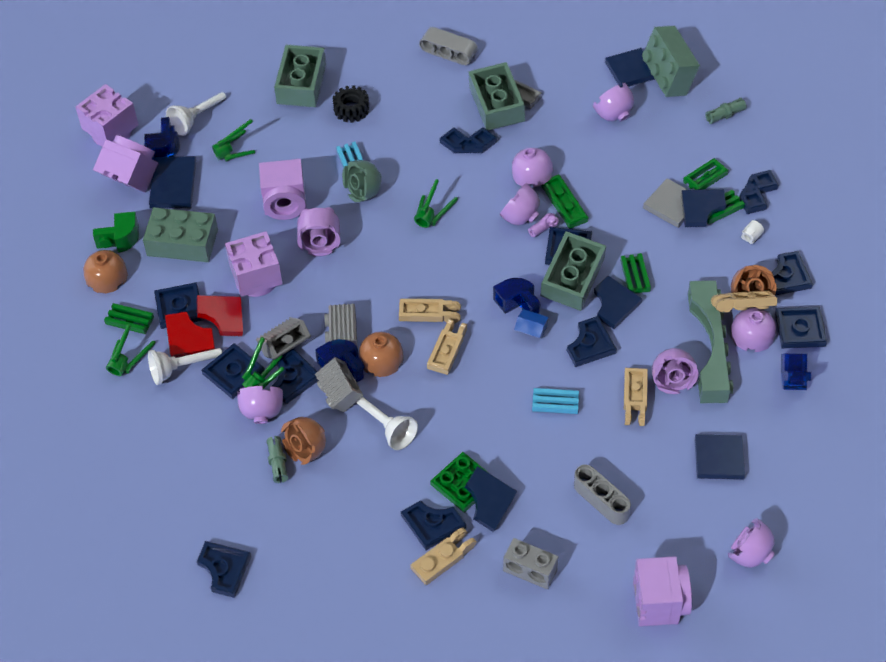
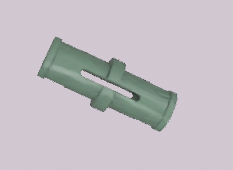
(725, 110)
(277, 459)

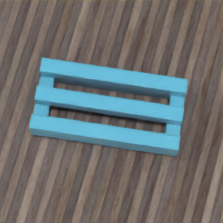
(347, 149)
(556, 398)

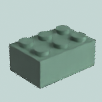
(670, 61)
(300, 76)
(496, 96)
(180, 234)
(573, 270)

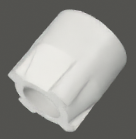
(752, 231)

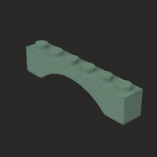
(713, 379)

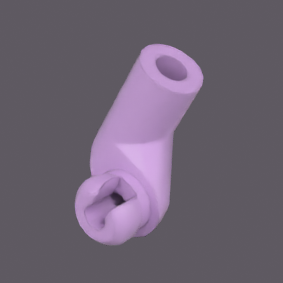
(546, 222)

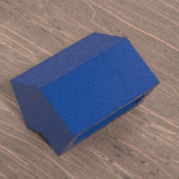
(531, 323)

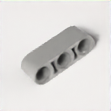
(448, 46)
(604, 504)

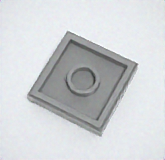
(667, 203)

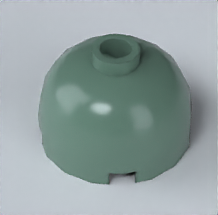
(361, 179)

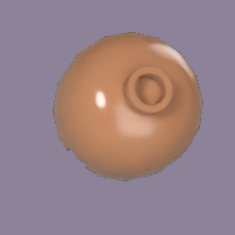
(104, 271)
(753, 279)
(381, 354)
(303, 439)

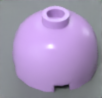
(615, 103)
(532, 167)
(522, 206)
(753, 329)
(674, 371)
(260, 403)
(753, 545)

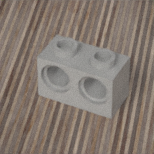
(530, 563)

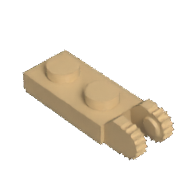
(743, 300)
(429, 310)
(446, 348)
(635, 393)
(442, 557)

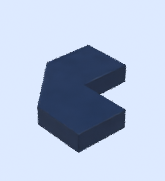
(476, 143)
(752, 193)

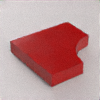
(223, 312)
(186, 337)

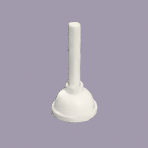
(184, 117)
(162, 365)
(398, 430)

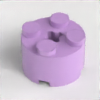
(318, 231)

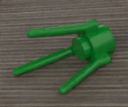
(223, 148)
(425, 214)
(118, 361)
(259, 379)

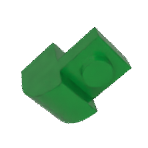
(122, 235)

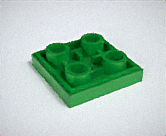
(452, 480)

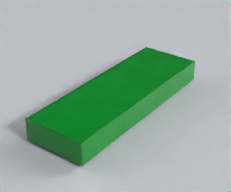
(564, 202)

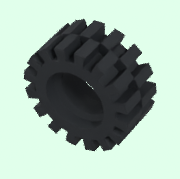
(351, 112)

